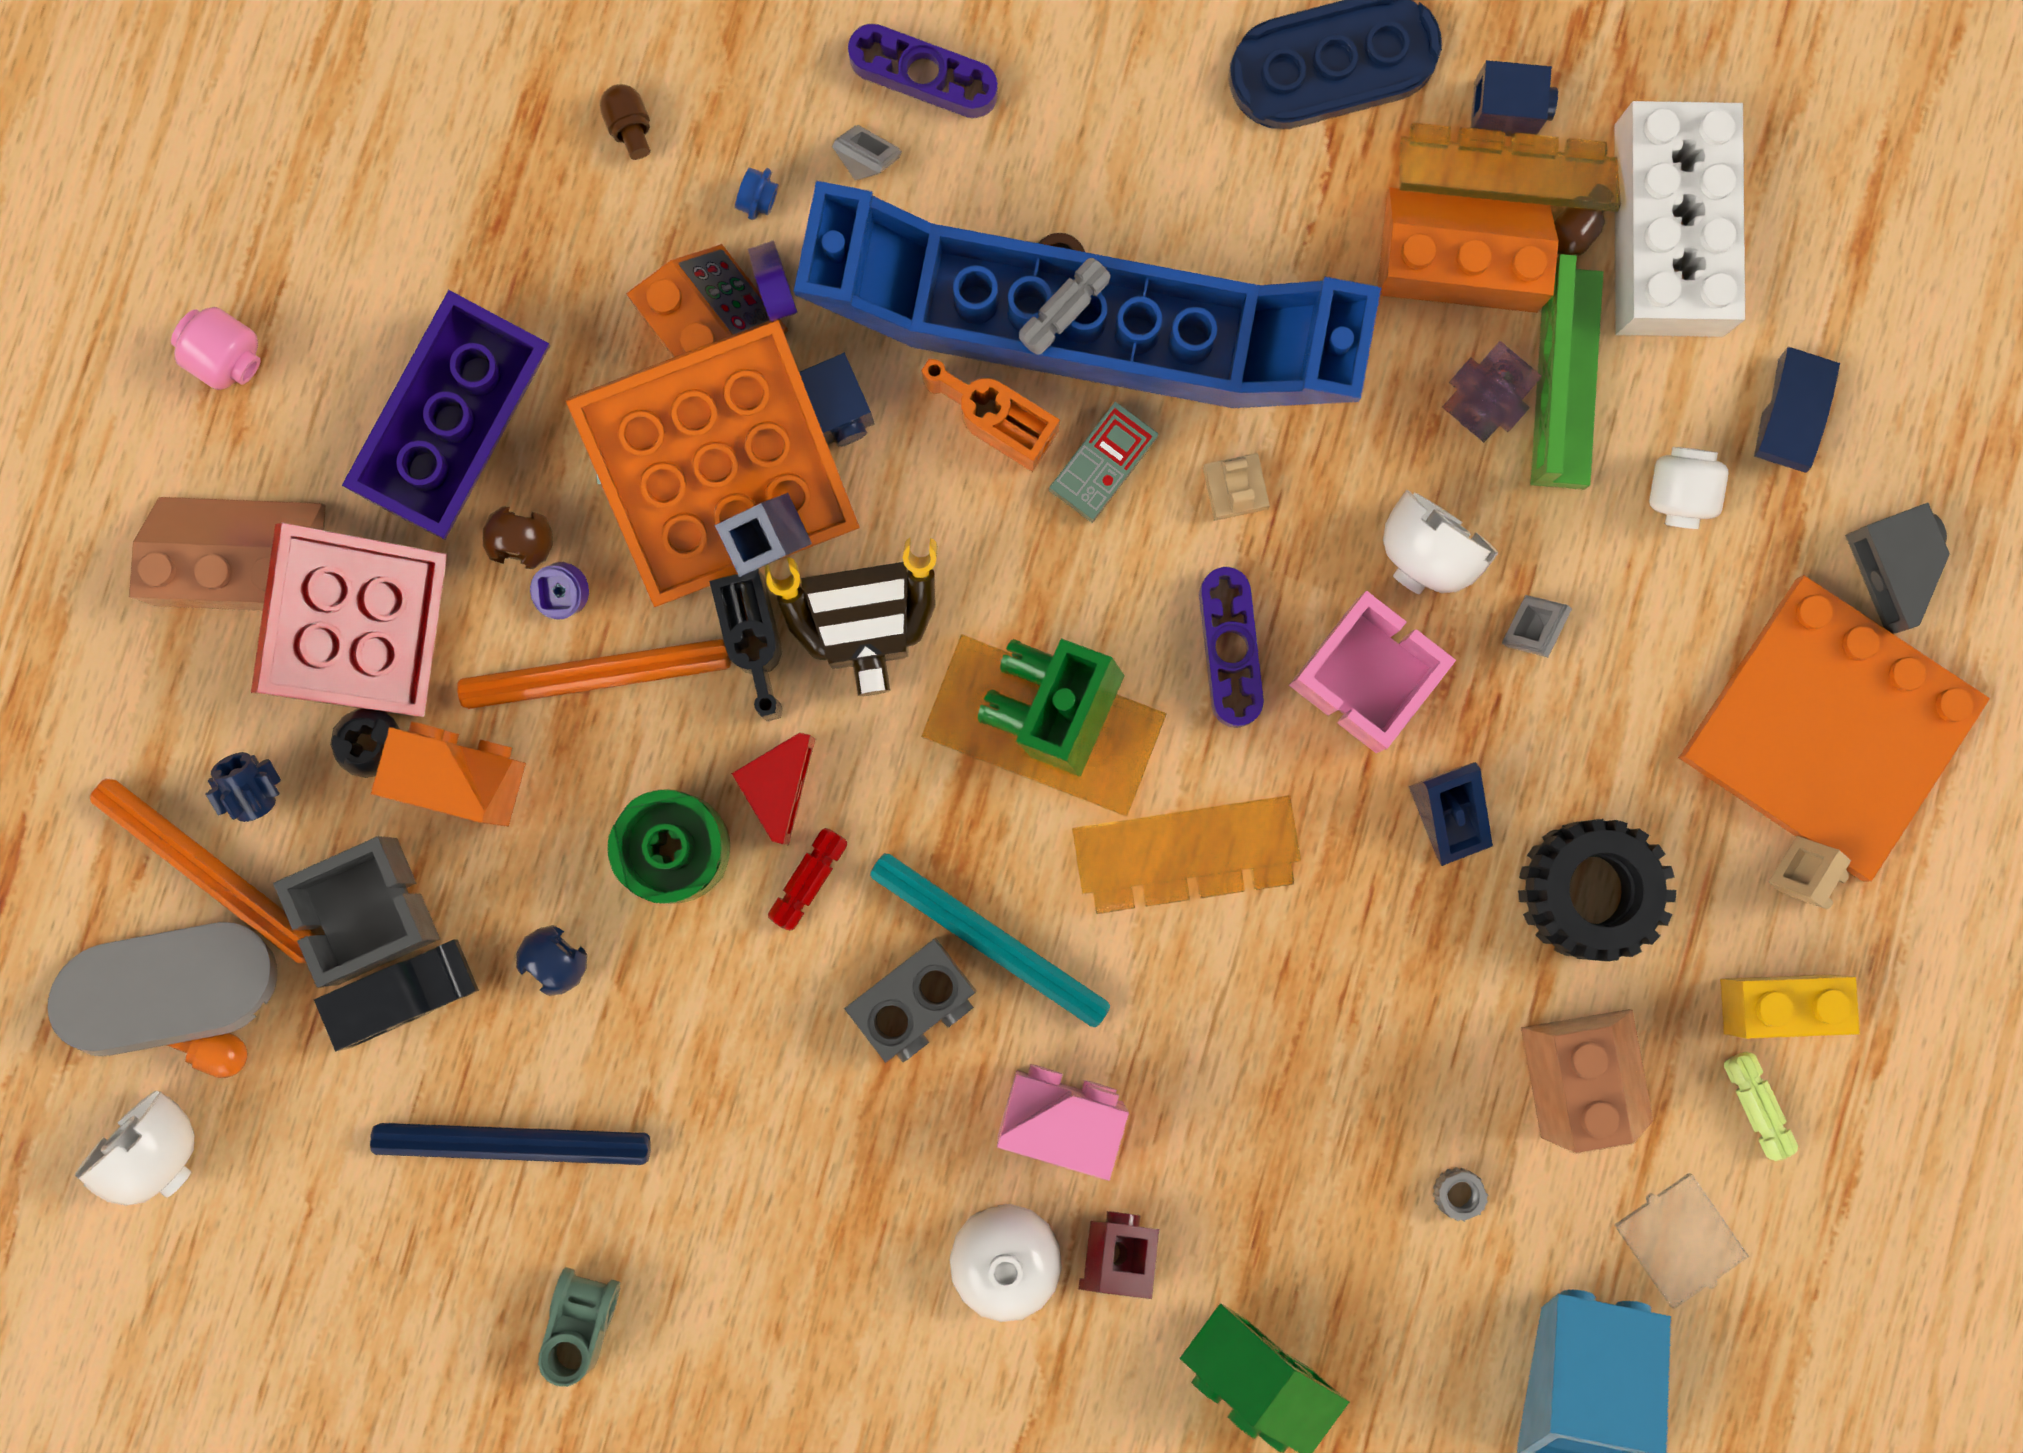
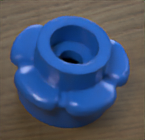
(756, 193)

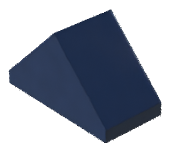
(1454, 812)

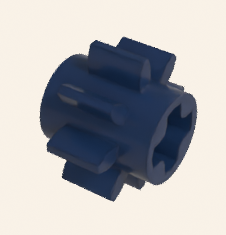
(243, 787)

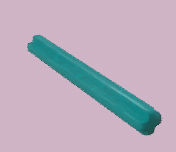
(990, 940)

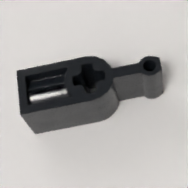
(737, 631)
(395, 995)

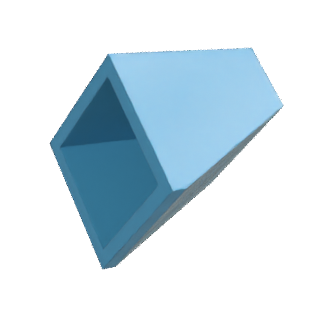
(1597, 1378)

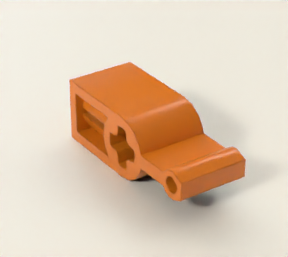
(1017, 430)

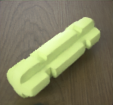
(1761, 1106)

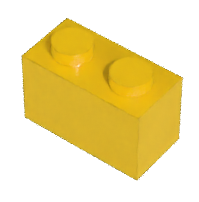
(1790, 1006)

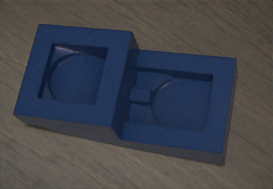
(1798, 409)

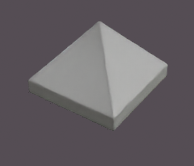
(865, 152)
(1536, 626)

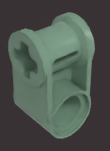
(577, 1315)

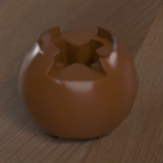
(517, 537)

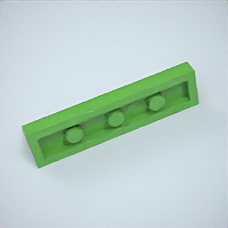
(1568, 378)

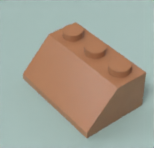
(211, 551)

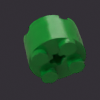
(645, 826)

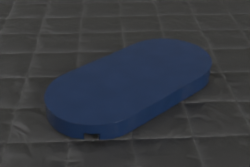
(1333, 61)

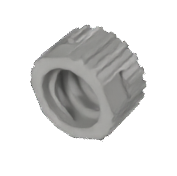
(1476, 1202)

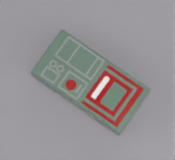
(1103, 462)

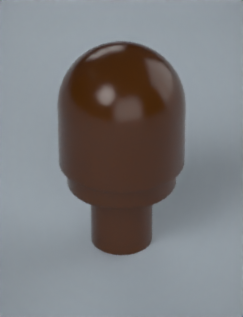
(626, 119)
(1578, 229)

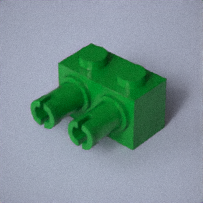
(1069, 705)

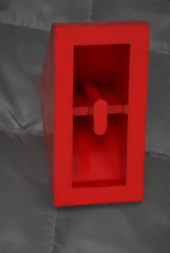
(776, 784)

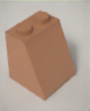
(1588, 1081)

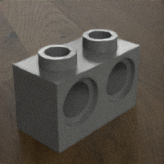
(904, 990)

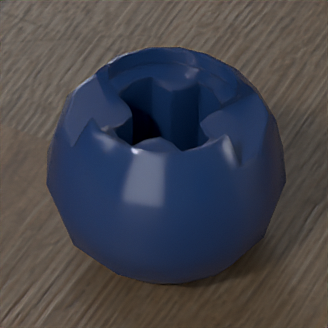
(551, 960)

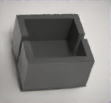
(362, 909)

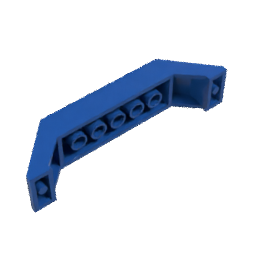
(1142, 332)

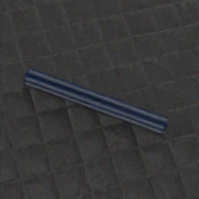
(510, 1143)

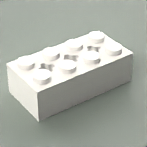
(1708, 198)

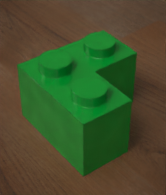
(1262, 1384)

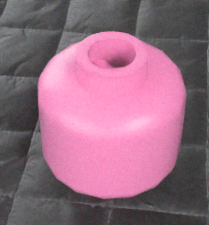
(215, 348)

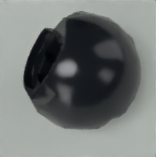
(345, 735)

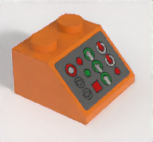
(699, 300)

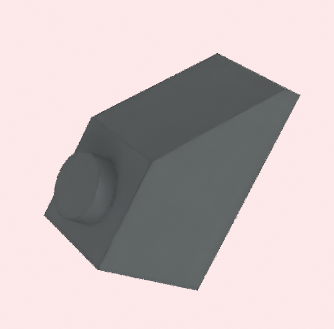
(1901, 564)

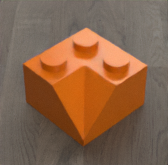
(439, 775)

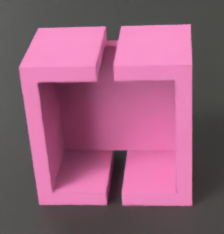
(1370, 674)

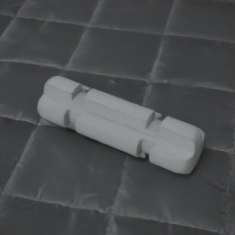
(1064, 306)

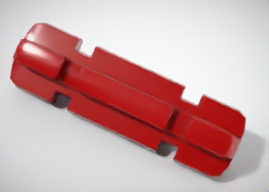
(807, 879)

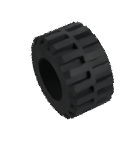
(1641, 881)

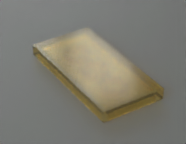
(1113, 765)

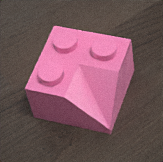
(1063, 1122)

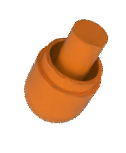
(215, 1055)

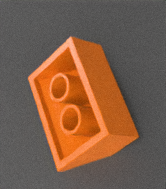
(1468, 251)

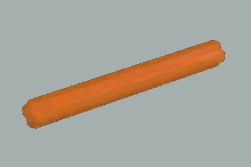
(593, 674)
(199, 866)

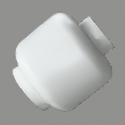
(1688, 487)

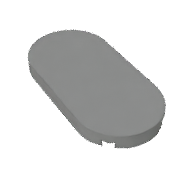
(162, 989)

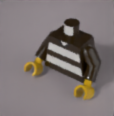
(860, 614)

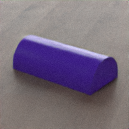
(446, 415)

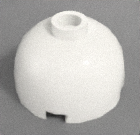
(1433, 547)
(142, 1154)
(1005, 1262)

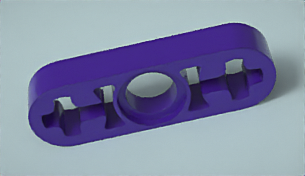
(964, 70)
(772, 281)
(1239, 605)

